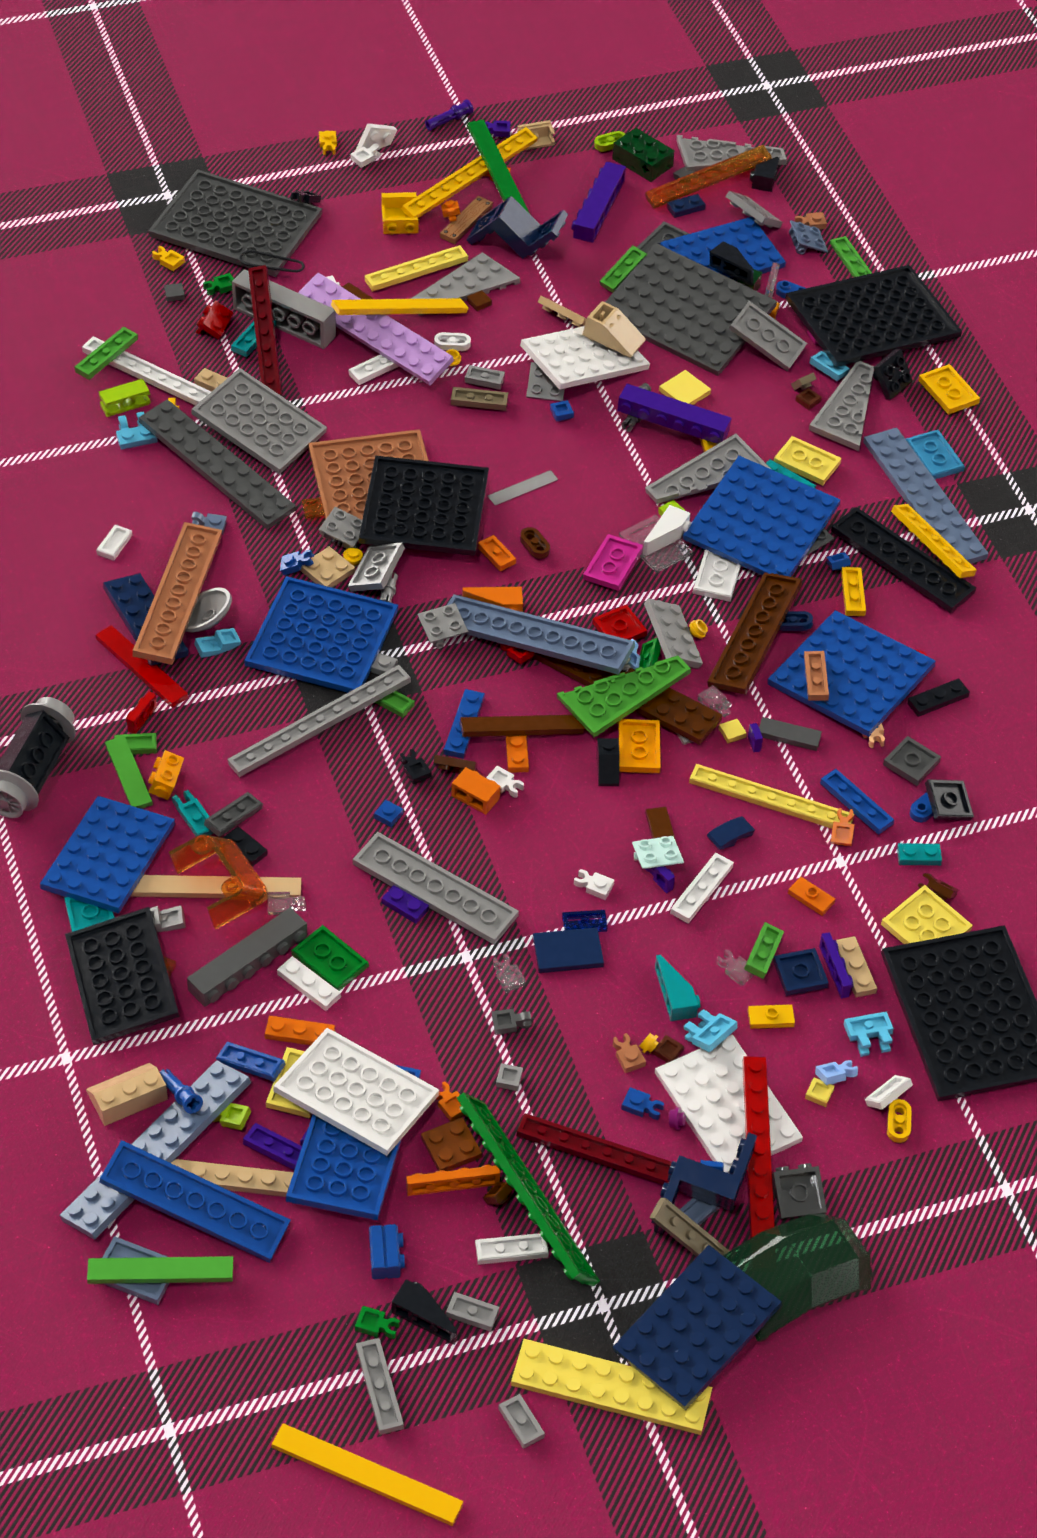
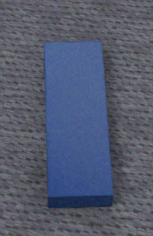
(251, 1061)

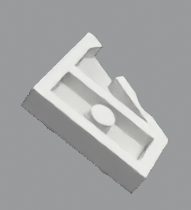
(377, 134)

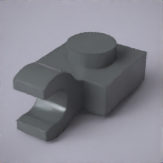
(506, 1021)

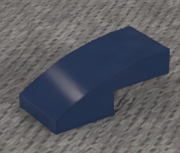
(729, 832)

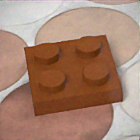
(451, 1145)

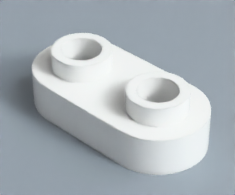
(455, 341)

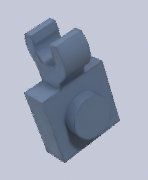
(212, 520)

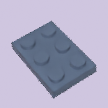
(148, 1291)

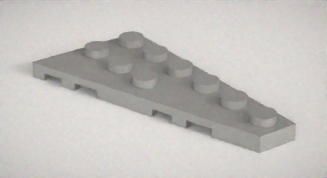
(702, 154)
(702, 472)

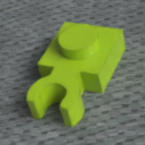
(234, 1116)

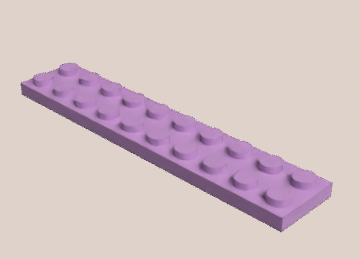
(383, 333)

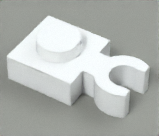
(506, 781)
(596, 885)

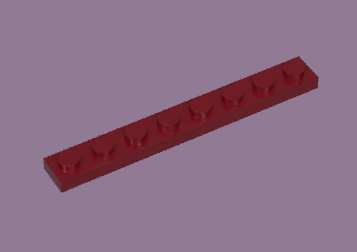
(264, 328)
(594, 1148)

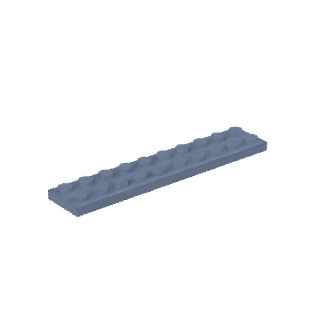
(923, 492)
(544, 635)
(163, 1138)

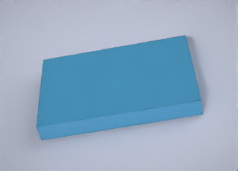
(936, 454)

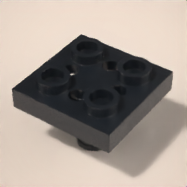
(889, 374)

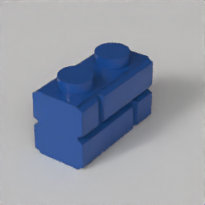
(384, 1251)

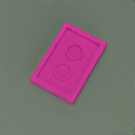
(613, 562)

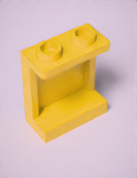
(393, 217)

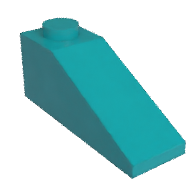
(676, 991)

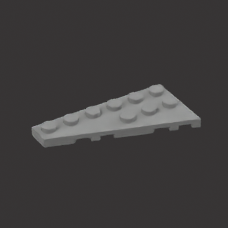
(475, 275)
(845, 410)

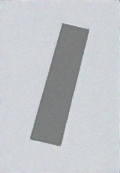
(522, 487)

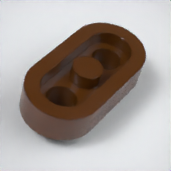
(537, 545)

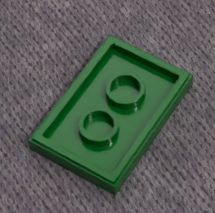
(330, 958)

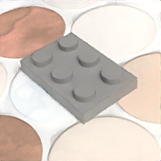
(753, 209)
(376, 567)

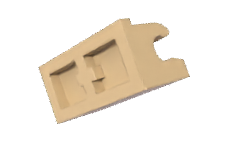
(543, 131)

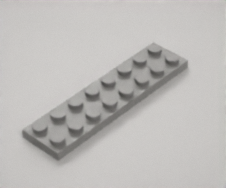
(436, 887)

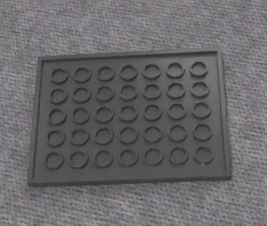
(232, 217)
(686, 307)

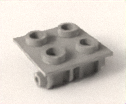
(541, 386)
(341, 527)
(442, 624)

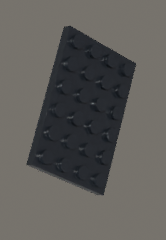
(122, 975)

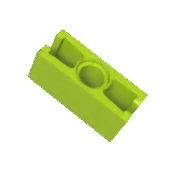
(124, 397)

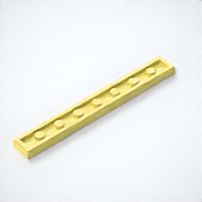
(765, 796)

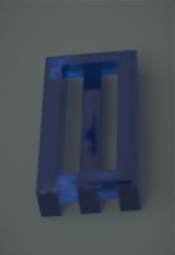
(601, 924)

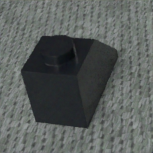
(765, 174)
(607, 761)

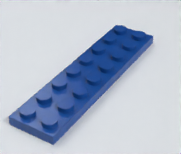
(195, 1201)

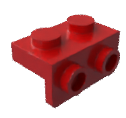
(215, 319)

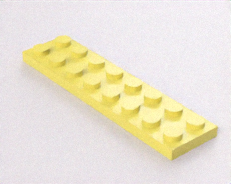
(603, 1386)

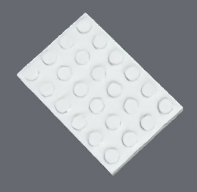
(576, 360)
(356, 1091)
(712, 1096)

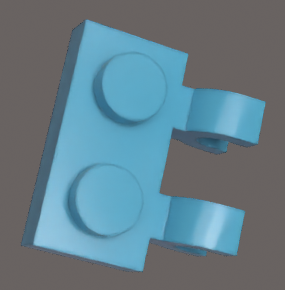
(134, 436)
(870, 1026)
(710, 1030)

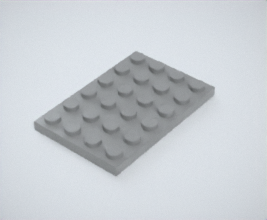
(259, 420)

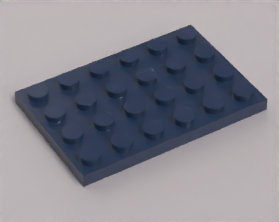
(697, 1327)

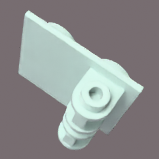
(657, 852)

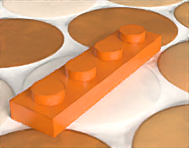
(452, 1180)

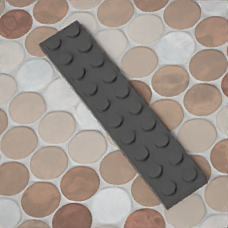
(217, 464)

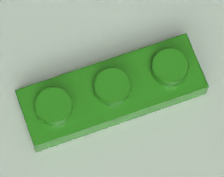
(622, 269)
(763, 950)

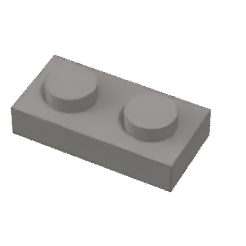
(484, 377)
(472, 1311)
(521, 1421)

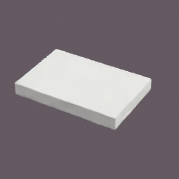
(716, 577)

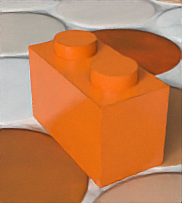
(475, 790)

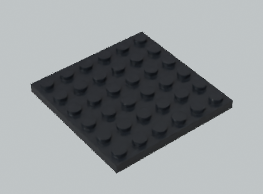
(424, 505)

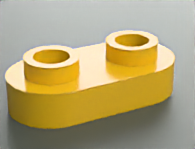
(899, 1123)

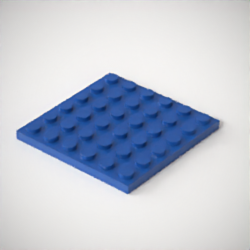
(761, 519)
(321, 635)
(864, 672)

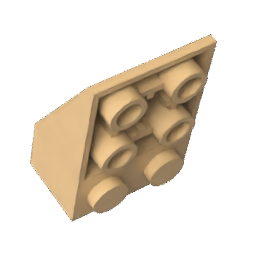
(613, 330)

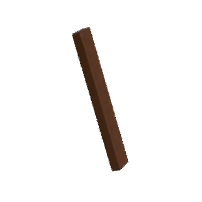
(520, 725)

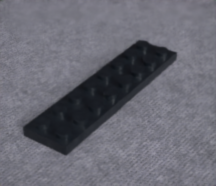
(903, 559)

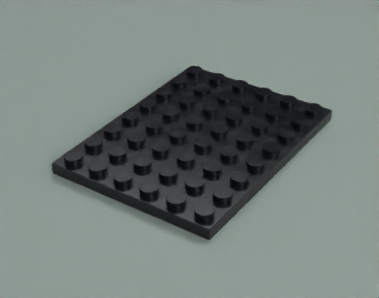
(873, 315)
(967, 1010)

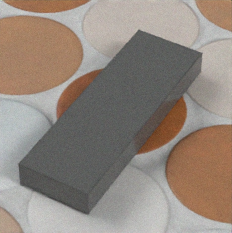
(790, 733)
(233, 814)

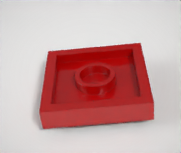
(620, 623)

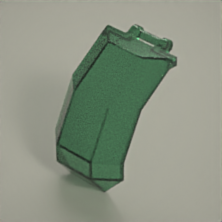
(804, 1265)

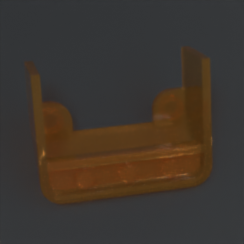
(241, 891)

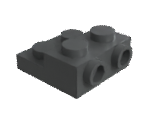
(798, 1191)

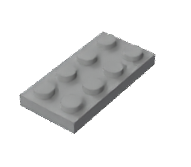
(768, 335)
(673, 632)

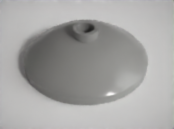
(209, 609)

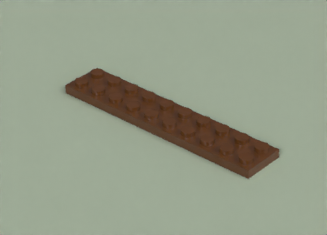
(670, 707)

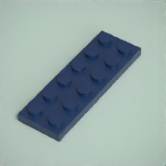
(132, 601)

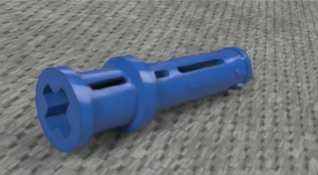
(182, 1093)

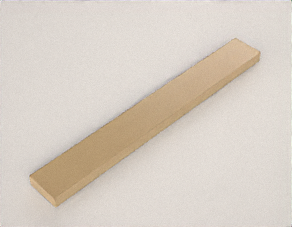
(204, 886)

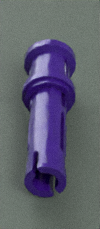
(455, 112)

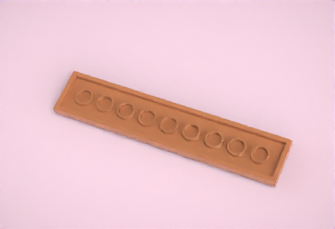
(177, 593)

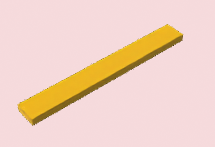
(399, 306)
(367, 1474)

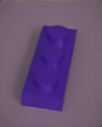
(836, 965)
(273, 1145)

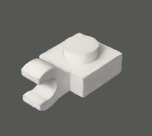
(365, 156)

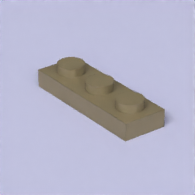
(479, 398)

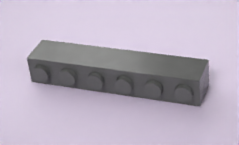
(247, 957)

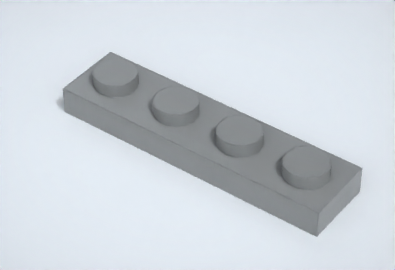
(379, 1386)

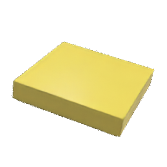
(685, 388)

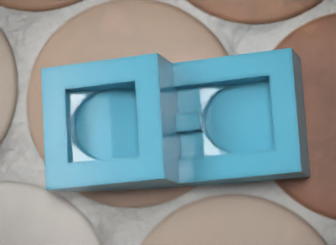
(219, 643)

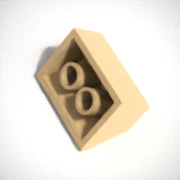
(128, 1093)

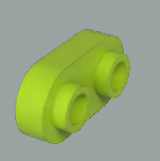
(605, 141)

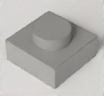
(383, 664)
(509, 1077)

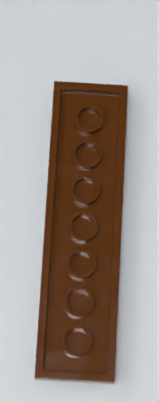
(754, 633)

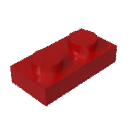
(143, 710)

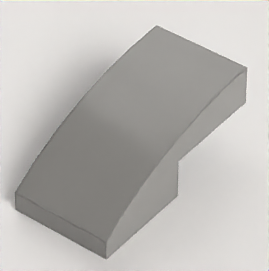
(168, 919)

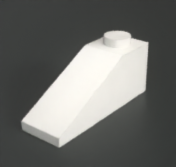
(667, 530)

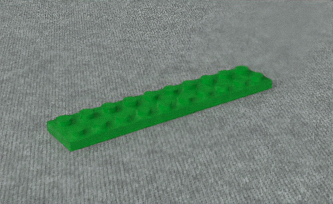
(528, 1190)

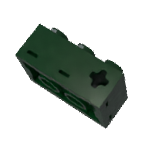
(643, 154)

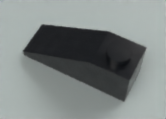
(732, 262)
(419, 1308)

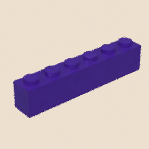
(598, 202)
(674, 414)

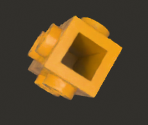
(166, 774)

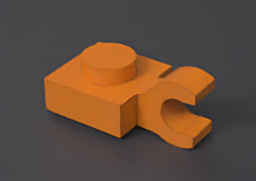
(450, 209)

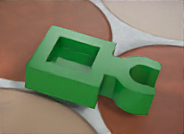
(221, 283)
(373, 1322)

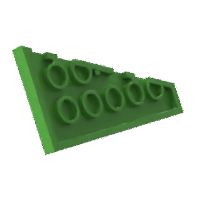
(619, 695)

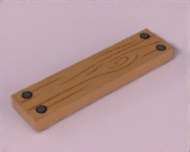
(466, 220)

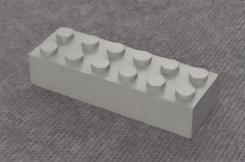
(291, 310)

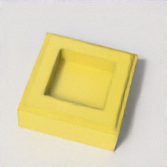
(732, 730)
(819, 1092)

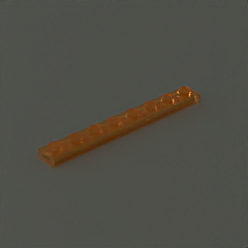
(707, 176)

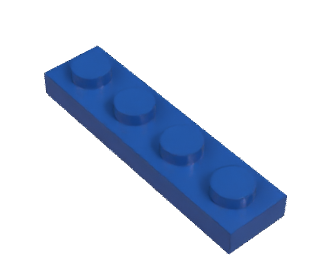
(469, 707)
(855, 799)

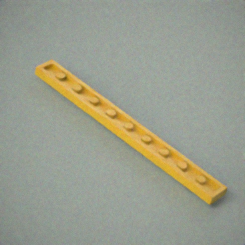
(466, 175)

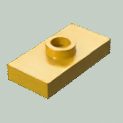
(771, 1016)

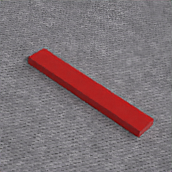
(151, 675)

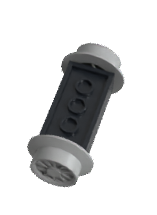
(33, 754)

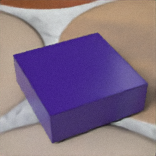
(755, 737)

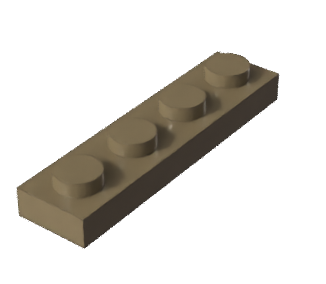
(684, 1228)

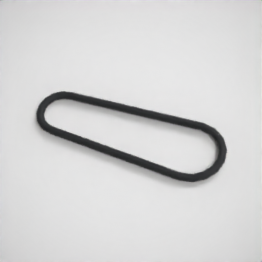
(271, 255)

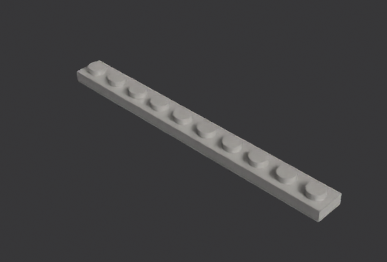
(318, 721)

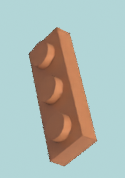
(816, 675)

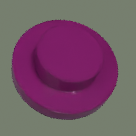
(677, 1118)

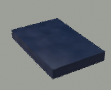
(568, 950)

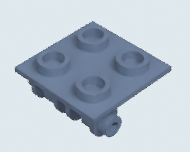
(806, 236)

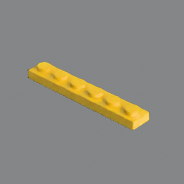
(933, 541)

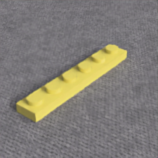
(416, 268)

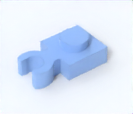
(833, 1073)

